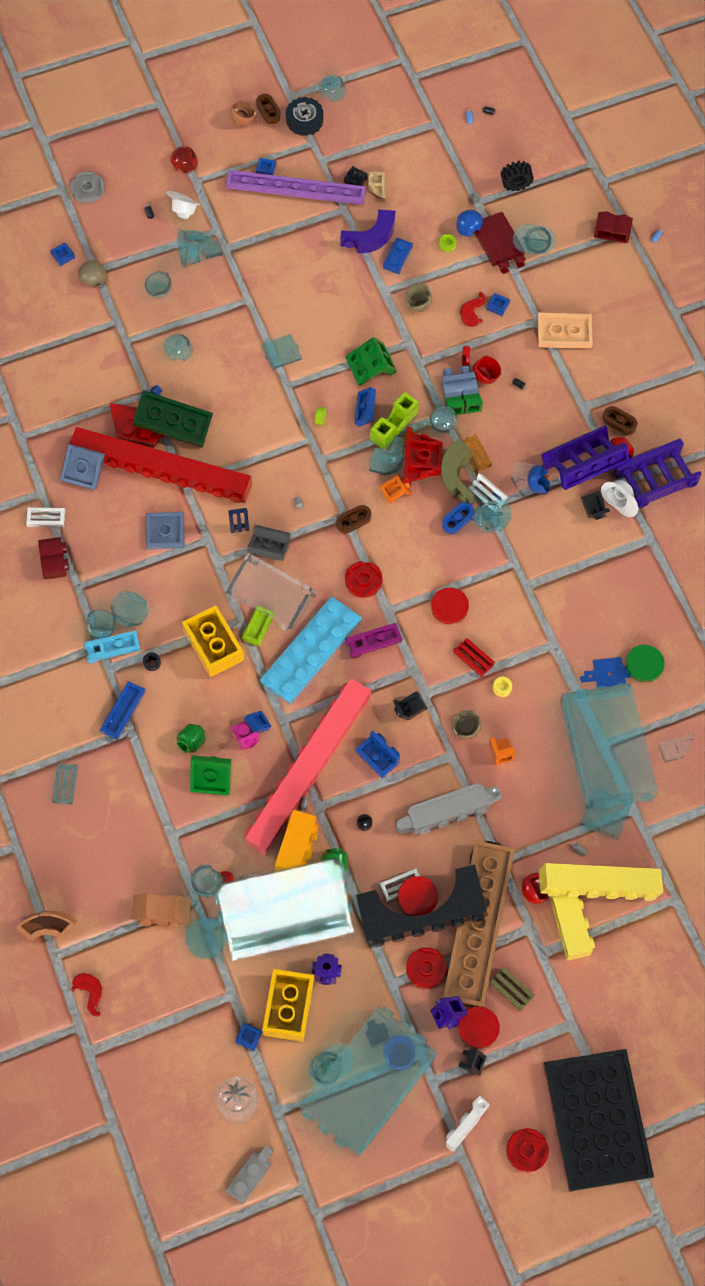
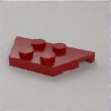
(123, 419)
(422, 456)

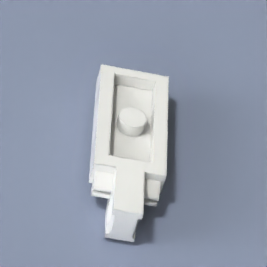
(467, 1122)

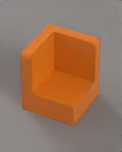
(501, 750)

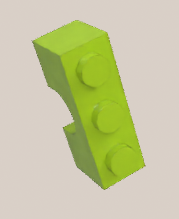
(402, 413)

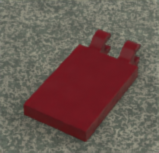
(497, 242)

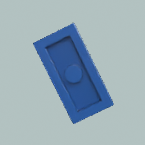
(398, 255)
(365, 406)

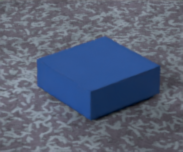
(266, 166)
(62, 254)
(498, 304)
(257, 722)
(248, 1036)

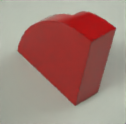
(466, 356)

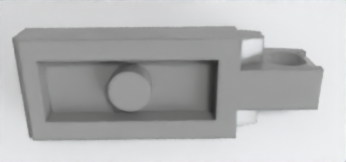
(250, 1175)

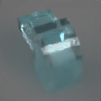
(385, 461)

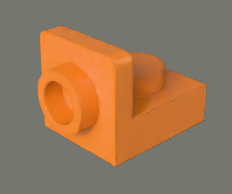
(395, 488)

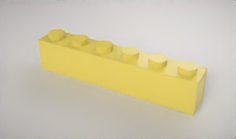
(600, 881)

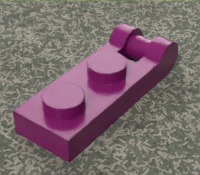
(374, 640)

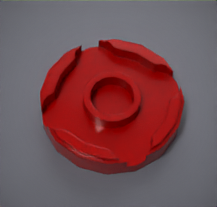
(363, 579)
(449, 605)
(417, 896)
(426, 968)
(479, 1027)
(527, 1150)

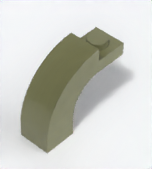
(453, 461)

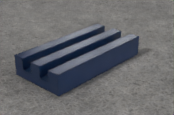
(239, 525)

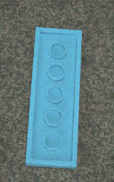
(310, 650)

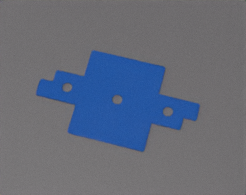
(601, 670)

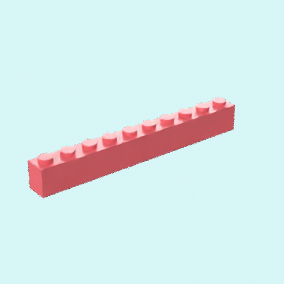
(307, 767)

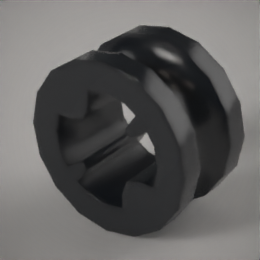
(146, 659)

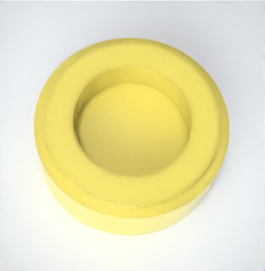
(502, 686)

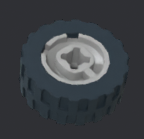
(310, 121)

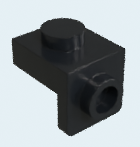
(594, 505)
(410, 706)

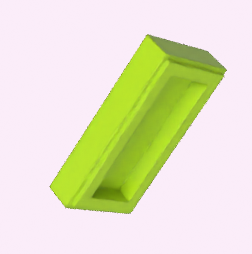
(256, 628)

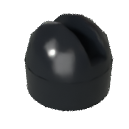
(366, 825)

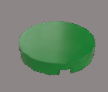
(645, 663)

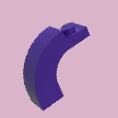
(371, 239)

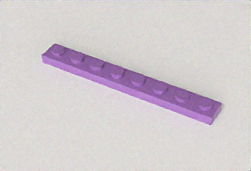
(296, 187)

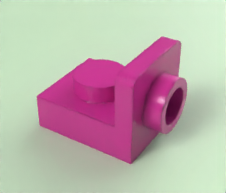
(244, 735)

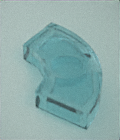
(208, 245)

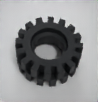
(517, 176)

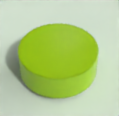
(447, 243)
(320, 415)

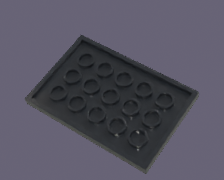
(598, 1120)

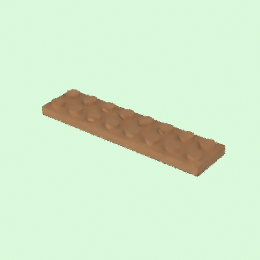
(477, 941)

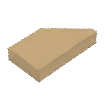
(376, 184)

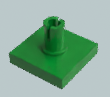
(210, 775)

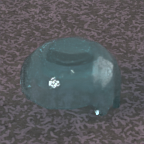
(332, 87)
(158, 284)
(178, 347)
(443, 419)
(100, 623)
(205, 880)

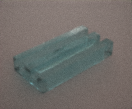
(67, 767)

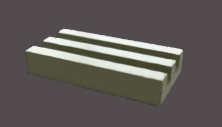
(516, 982)

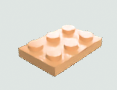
(565, 330)

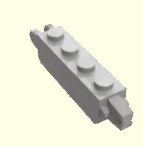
(448, 808)

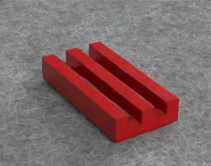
(462, 646)

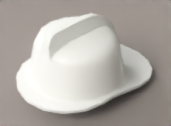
(182, 204)
(620, 496)

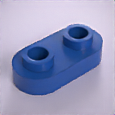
(457, 519)

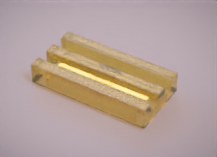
(474, 438)

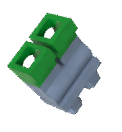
(461, 391)

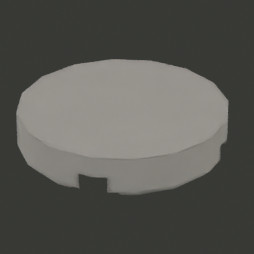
(87, 187)

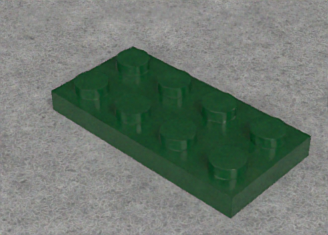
(172, 418)

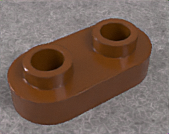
(270, 111)
(620, 420)
(352, 518)

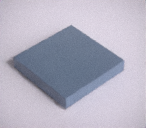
(82, 466)
(165, 530)

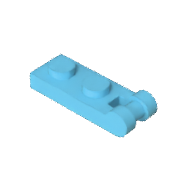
(112, 646)

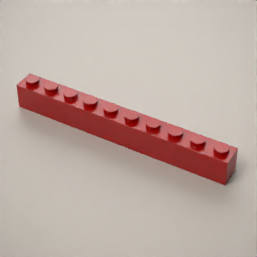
(166, 466)

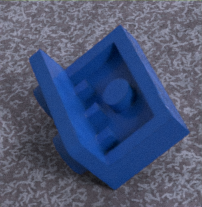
(378, 754)

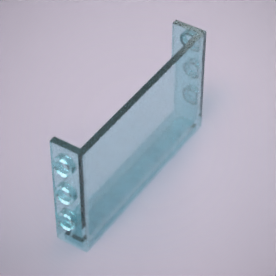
(608, 746)
(284, 908)
(368, 1081)

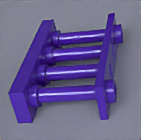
(657, 457)
(591, 467)

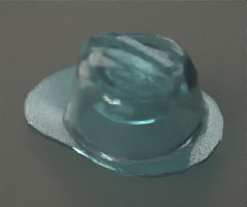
(534, 239)
(188, 249)
(492, 515)
(322, 1062)

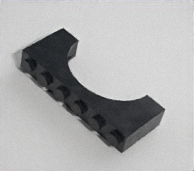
(463, 905)

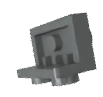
(269, 542)

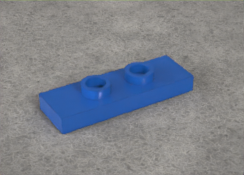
(122, 710)

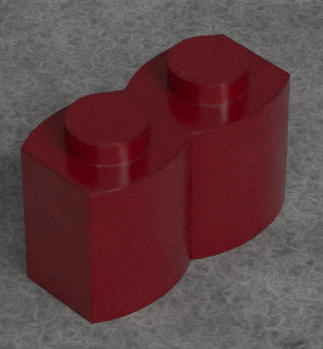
(613, 227)
(52, 558)

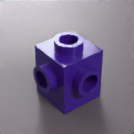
(324, 976)
(448, 1012)

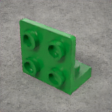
(370, 360)

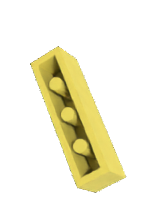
(572, 926)

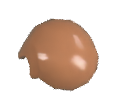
(242, 112)

